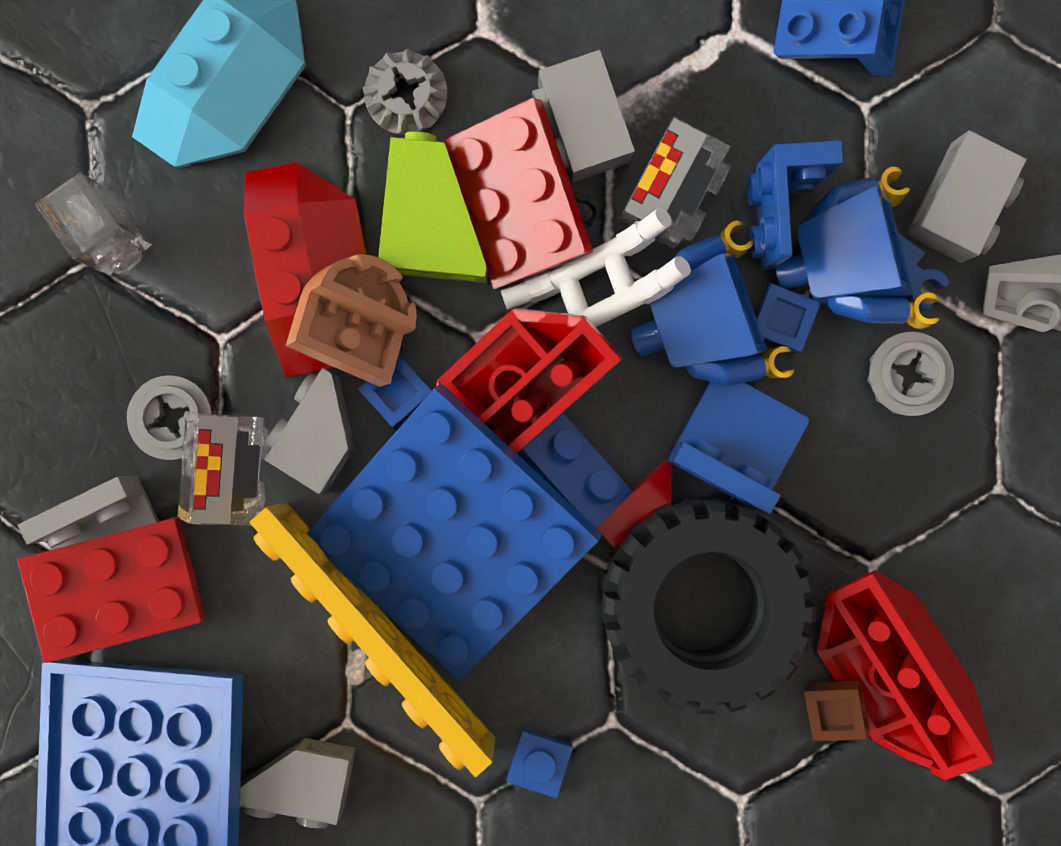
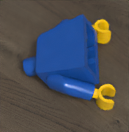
(856, 255)
(710, 318)

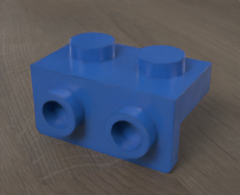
(576, 470)

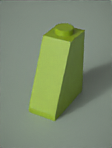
(425, 215)

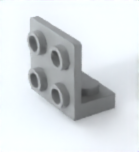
(96, 513)

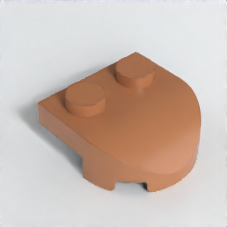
(354, 318)

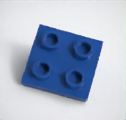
(841, 30)
(781, 173)
(739, 442)

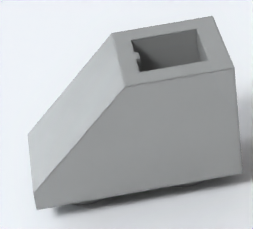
(316, 437)
(301, 783)

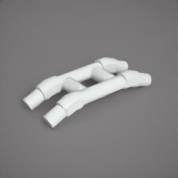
(612, 256)

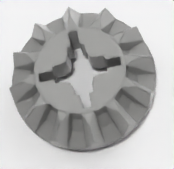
(395, 114)
(932, 363)
(147, 409)

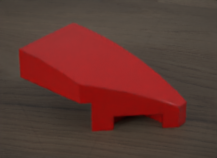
(646, 496)

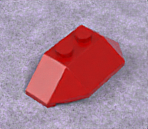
(293, 232)
(530, 372)
(909, 676)

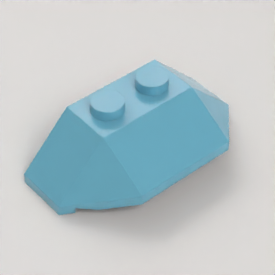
(220, 80)

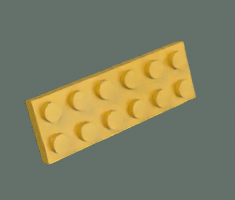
(390, 653)

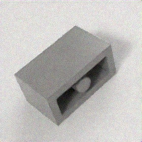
(585, 116)
(968, 198)

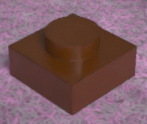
(837, 711)

